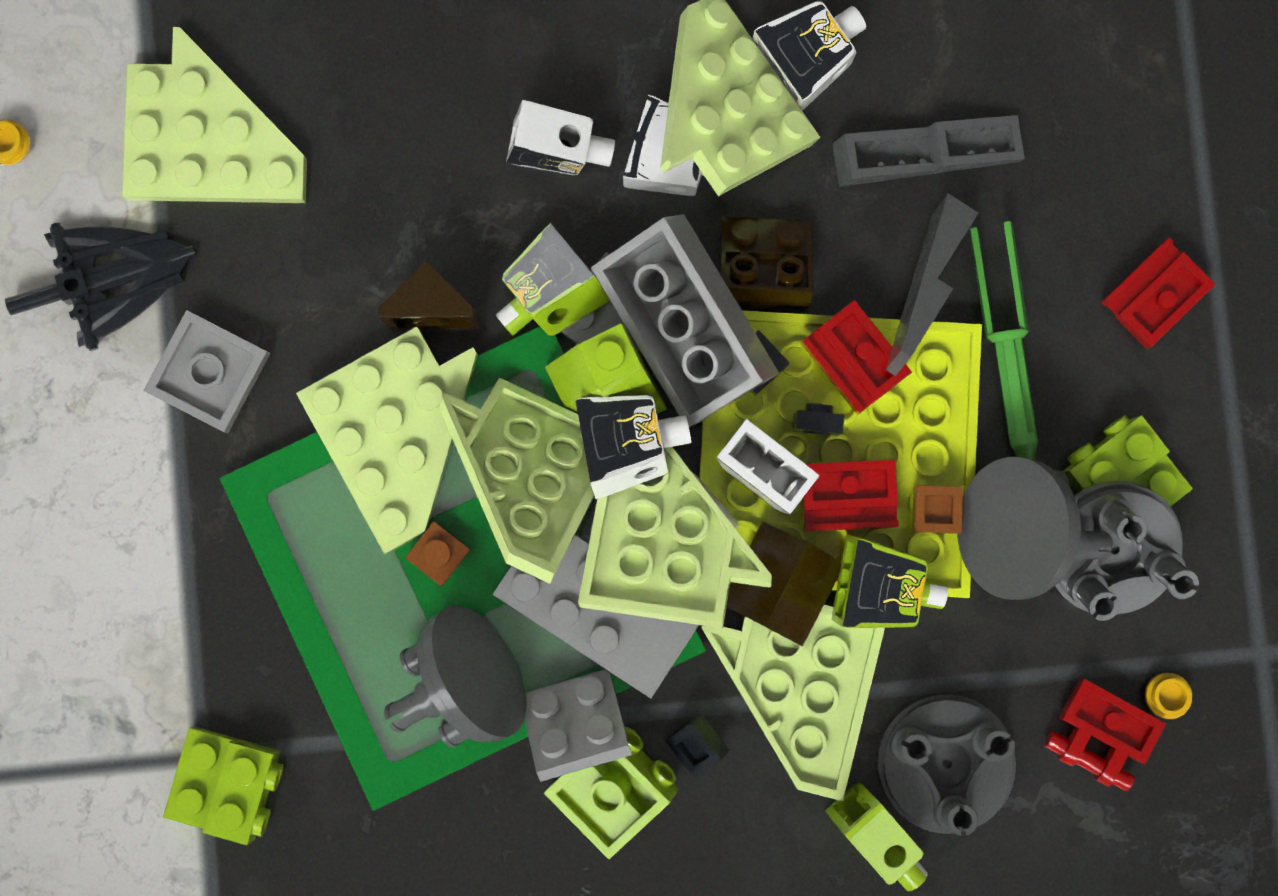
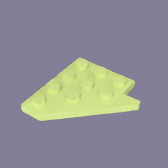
(728, 102)
(202, 137)
(388, 431)
(525, 471)
(666, 552)
(805, 696)

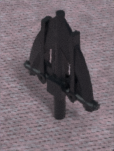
(151, 262)

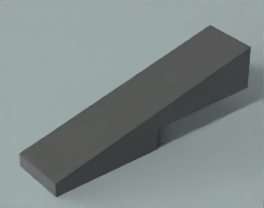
(927, 150)
(926, 291)

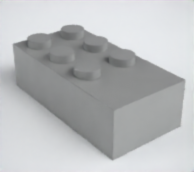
(684, 319)
(627, 645)

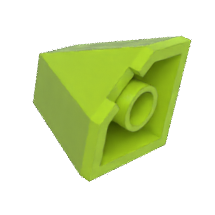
(603, 368)

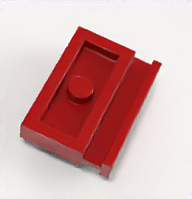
(1158, 293)
(854, 357)
(852, 496)

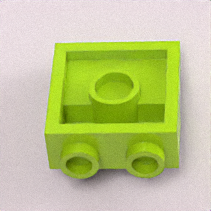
(1128, 454)
(223, 785)
(615, 797)

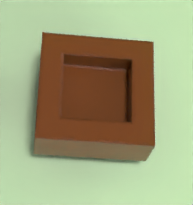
(937, 509)
(438, 553)

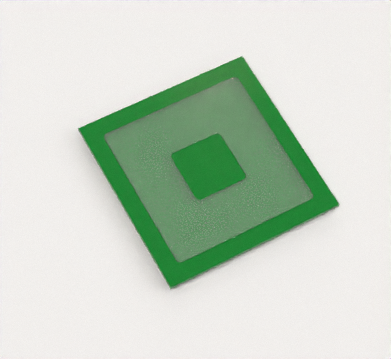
(362, 607)

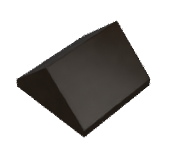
(429, 304)
(798, 588)

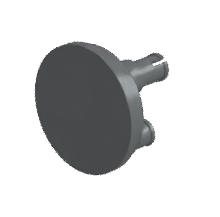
(1023, 529)
(1143, 555)
(465, 679)
(946, 763)

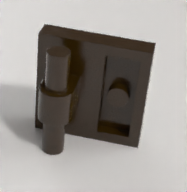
(767, 262)

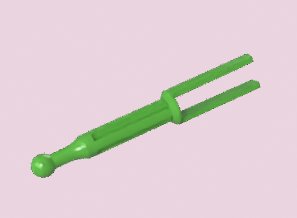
(1010, 352)

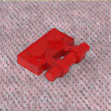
(1111, 721)

